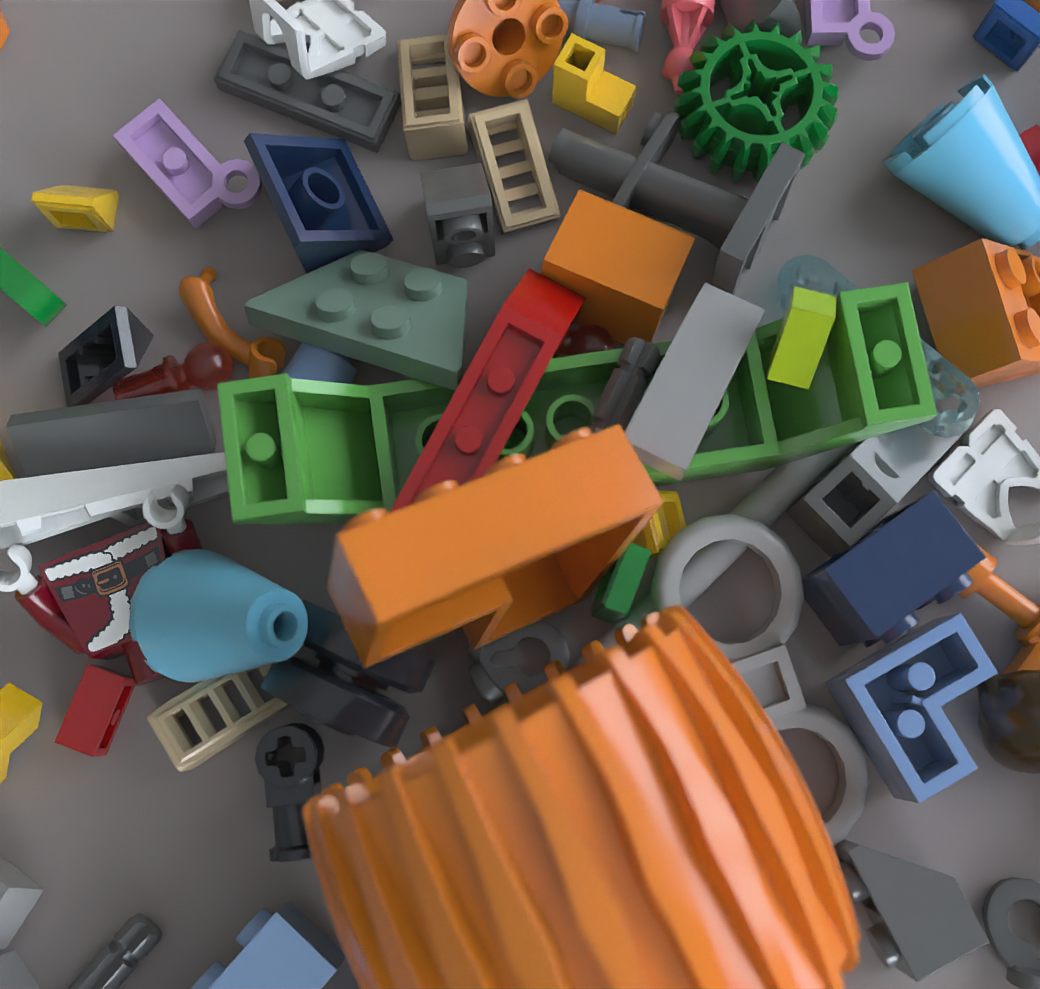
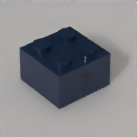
(891, 572)

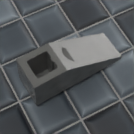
(867, 485)

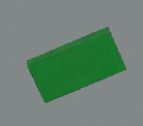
(620, 585)

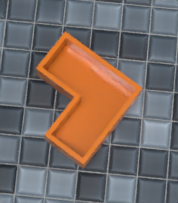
(493, 549)

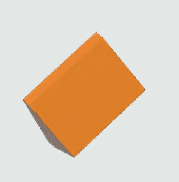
(619, 264)

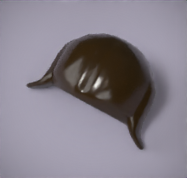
(1012, 719)

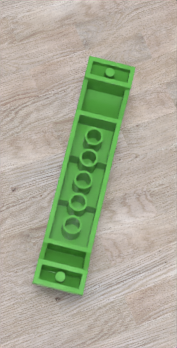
(345, 449)

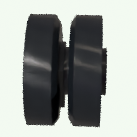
(339, 687)

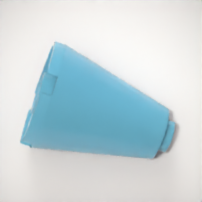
(974, 166)
(212, 617)

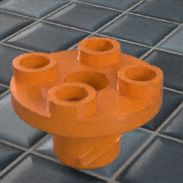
(505, 43)

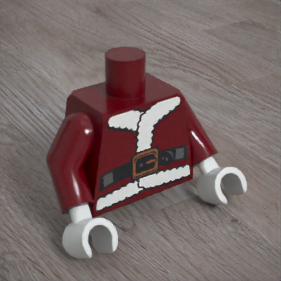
(89, 592)

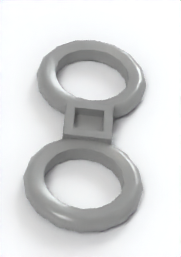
(764, 656)

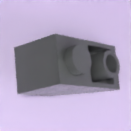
(459, 215)
(914, 910)

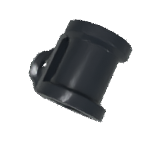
(290, 790)

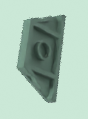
(374, 313)

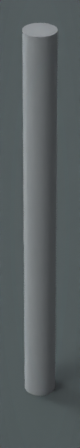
(762, 504)

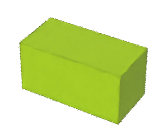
(802, 337)

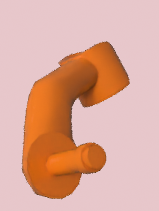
(260, 356)

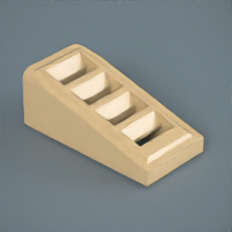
(500, 120)
(436, 131)
(174, 737)

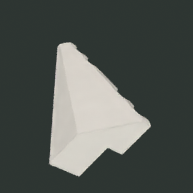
(64, 501)

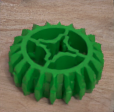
(765, 79)

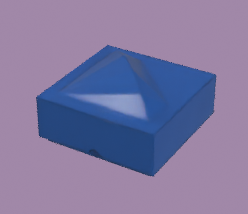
(1010, 32)

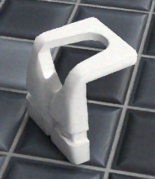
(330, 26)
(984, 470)

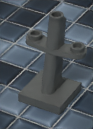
(720, 217)

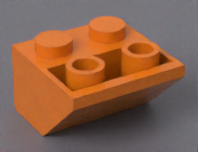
(984, 310)

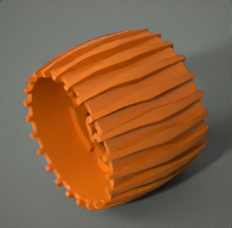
(591, 838)

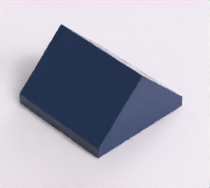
(318, 196)

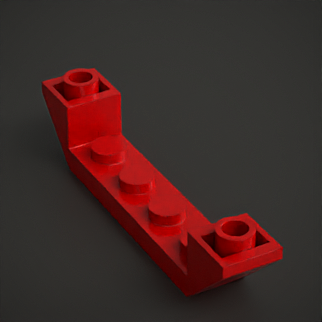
(495, 386)

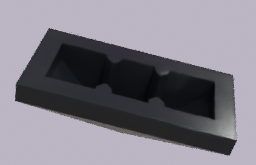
(102, 355)

